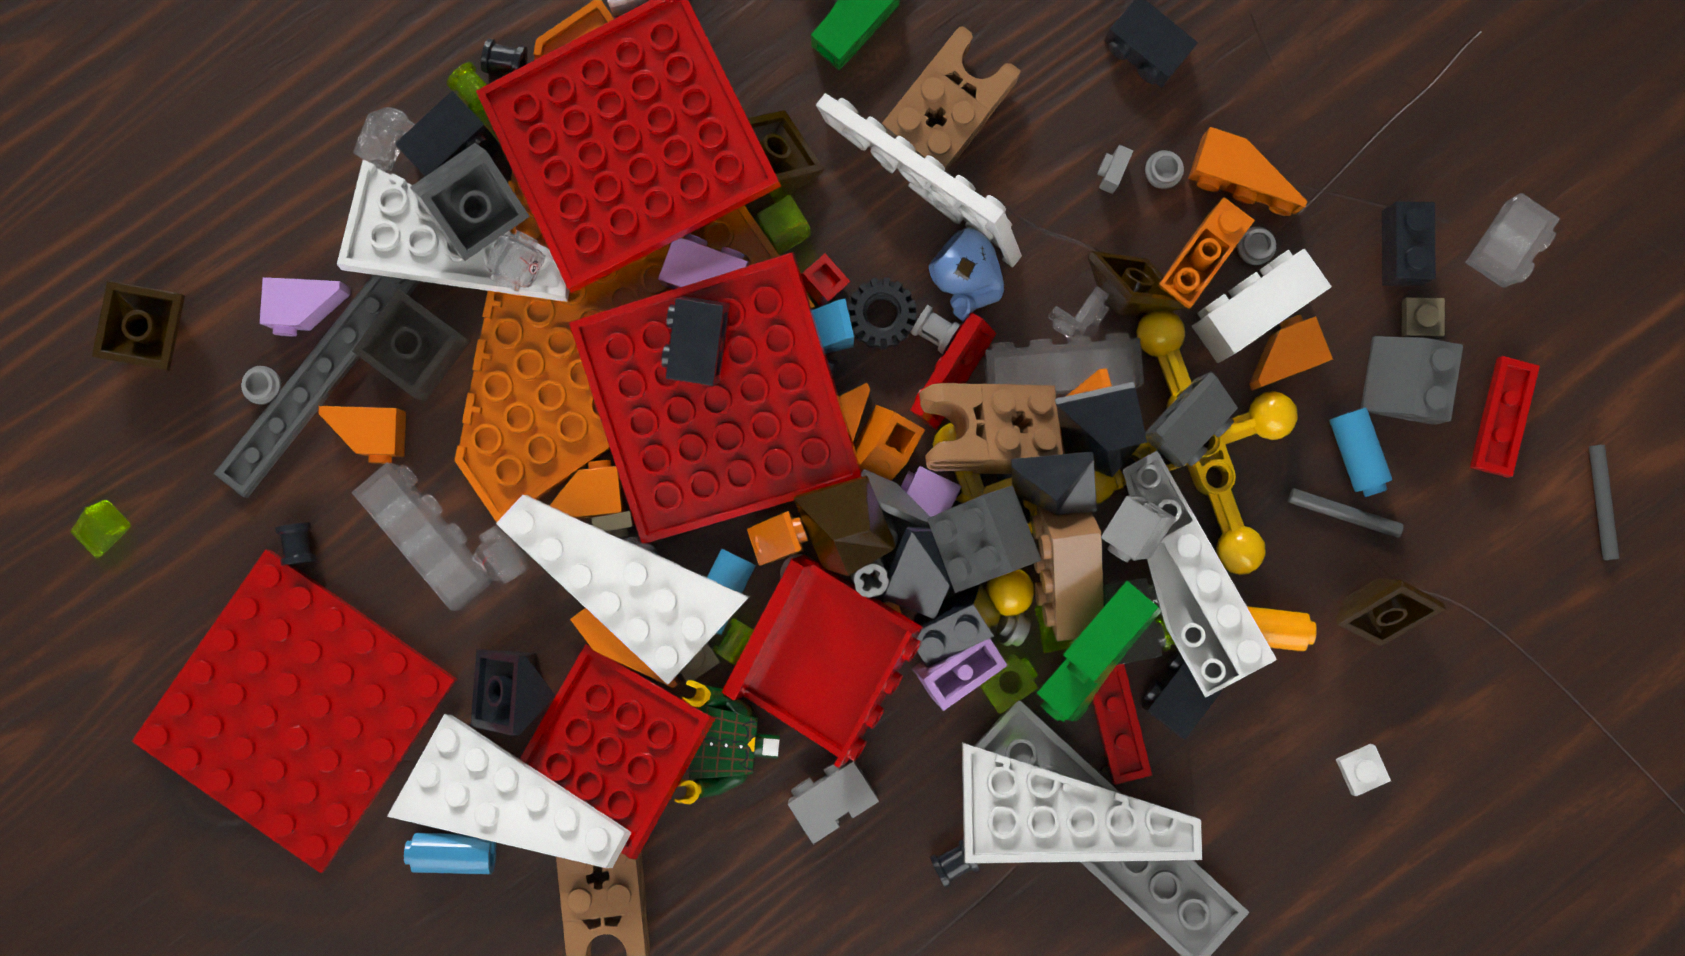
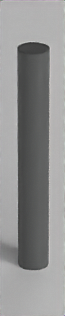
(1604, 502)
(1345, 513)

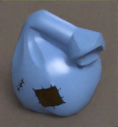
(968, 271)

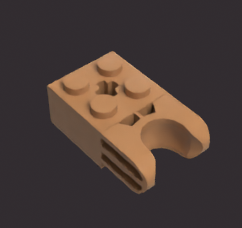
(952, 97)
(992, 425)
(603, 907)

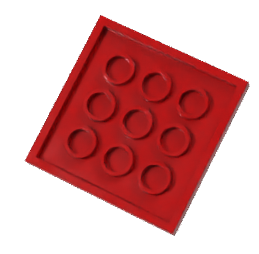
(617, 743)

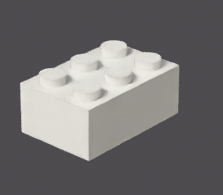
(1259, 303)

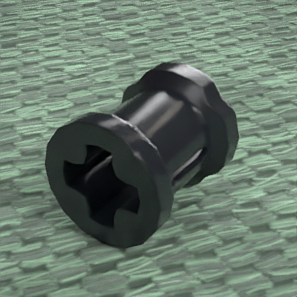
(502, 58)
(295, 543)
(952, 864)

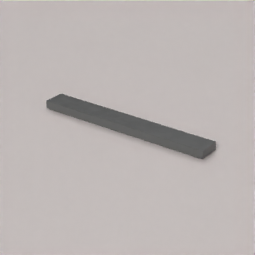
(307, 387)

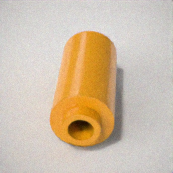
(1285, 628)

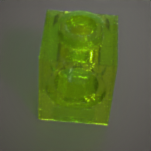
(784, 224)
(1003, 700)

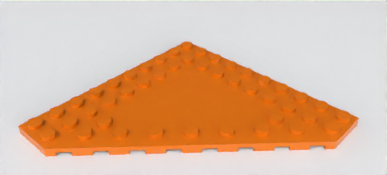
(529, 396)

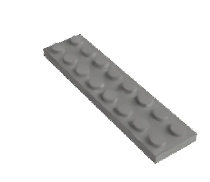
(1168, 895)

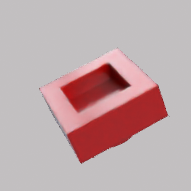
(823, 280)

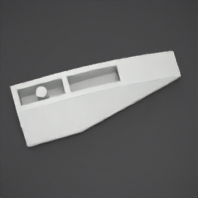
(1195, 590)

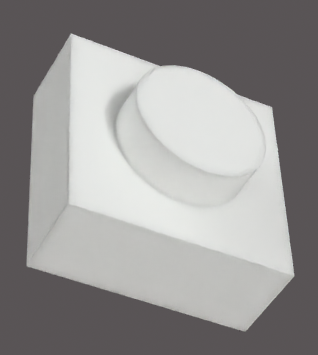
(1363, 769)

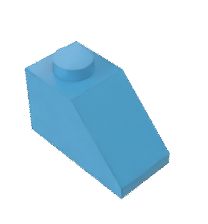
(834, 326)

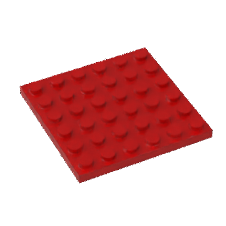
(627, 140)
(725, 448)
(294, 710)

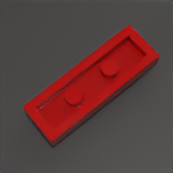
(958, 362)
(1504, 416)
(1120, 729)

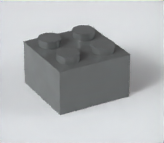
(470, 201)
(984, 538)

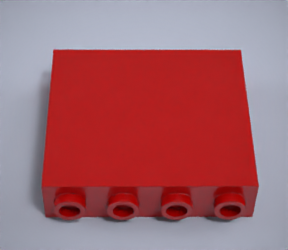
(824, 658)

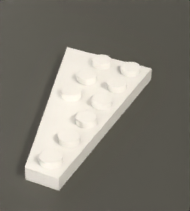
(926, 176)
(397, 238)
(639, 596)
(490, 794)
(1042, 816)

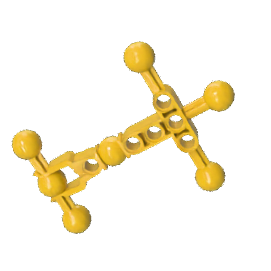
(1239, 547)

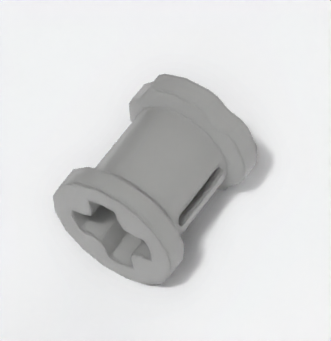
(935, 328)
(871, 585)

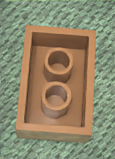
(1068, 570)

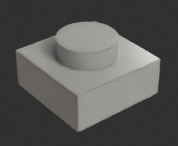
(1113, 168)

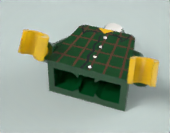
(728, 747)

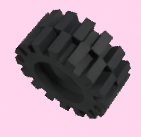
(882, 290)

